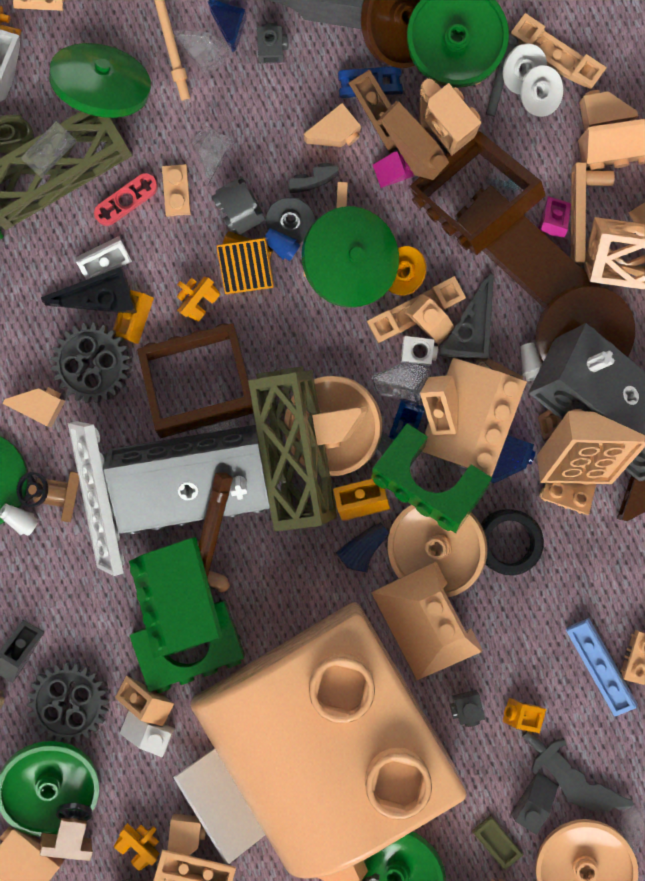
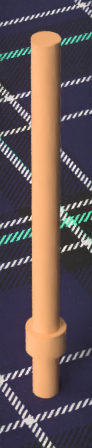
(178, 74)

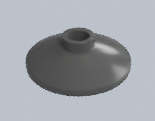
(277, 217)

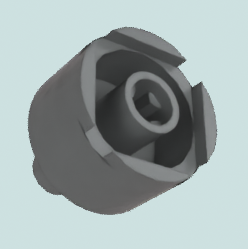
(240, 206)

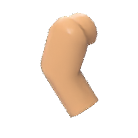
(218, 581)

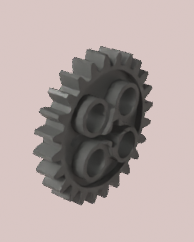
(74, 348)
(89, 708)

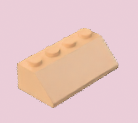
(613, 145)

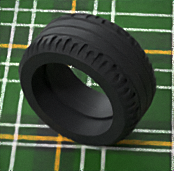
(536, 541)

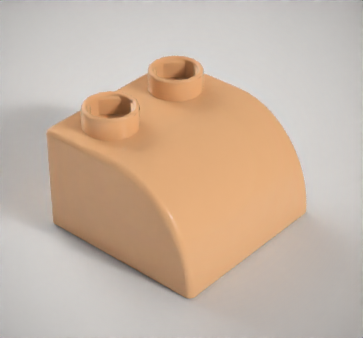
(329, 746)

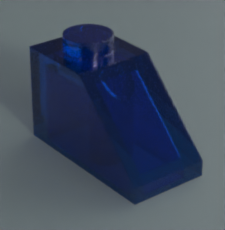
(513, 458)

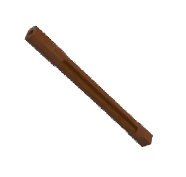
(213, 519)

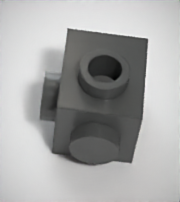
(271, 43)
(467, 708)

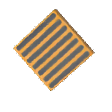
(245, 265)

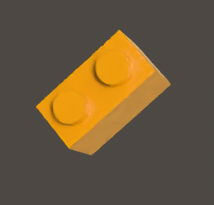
(360, 499)

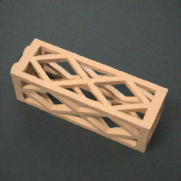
(600, 258)

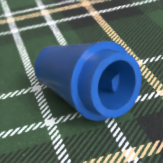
(282, 244)

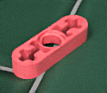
(115, 216)

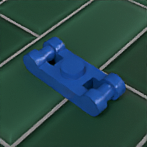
(393, 73)

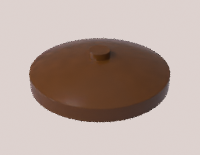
(385, 30)
(589, 305)

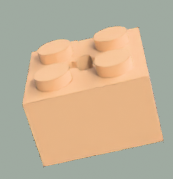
(449, 115)

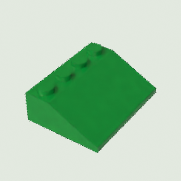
(175, 598)

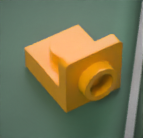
(524, 716)

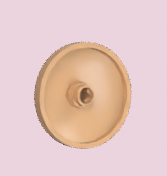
(343, 393)
(421, 541)
(585, 853)

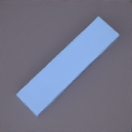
(601, 667)

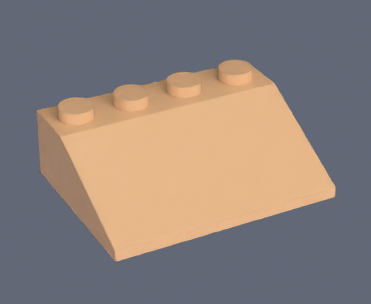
(484, 416)
(588, 450)

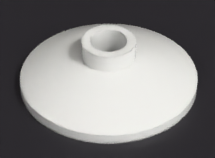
(525, 54)
(549, 87)

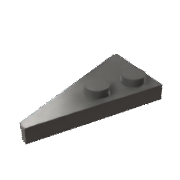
(472, 332)

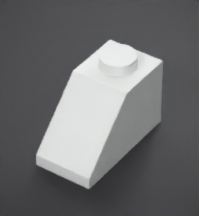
(147, 735)

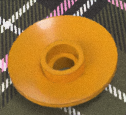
(410, 259)

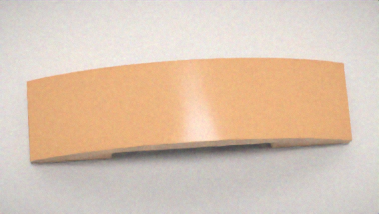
(559, 56)
(397, 321)

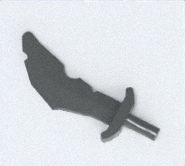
(572, 781)

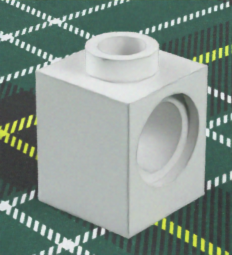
(407, 350)

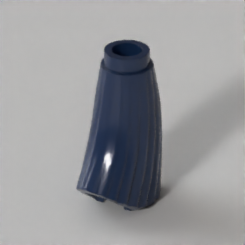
(359, 550)

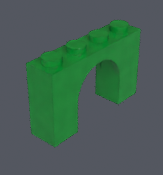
(448, 507)
(164, 671)

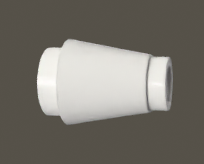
(530, 361)
(20, 520)

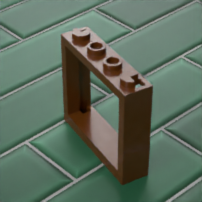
(479, 240)
(204, 416)

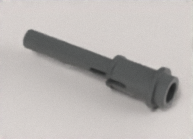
(499, 82)

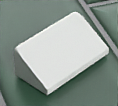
(103, 258)

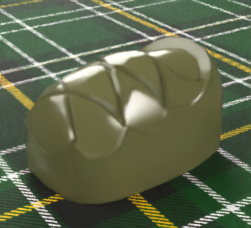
(14, 133)

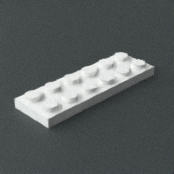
(95, 497)

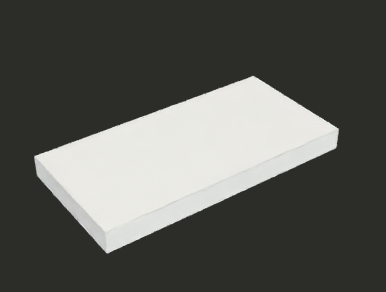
(219, 806)

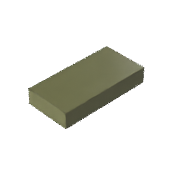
(497, 842)

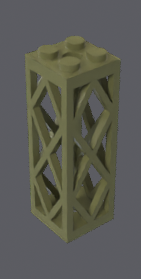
(70, 179)
(275, 453)

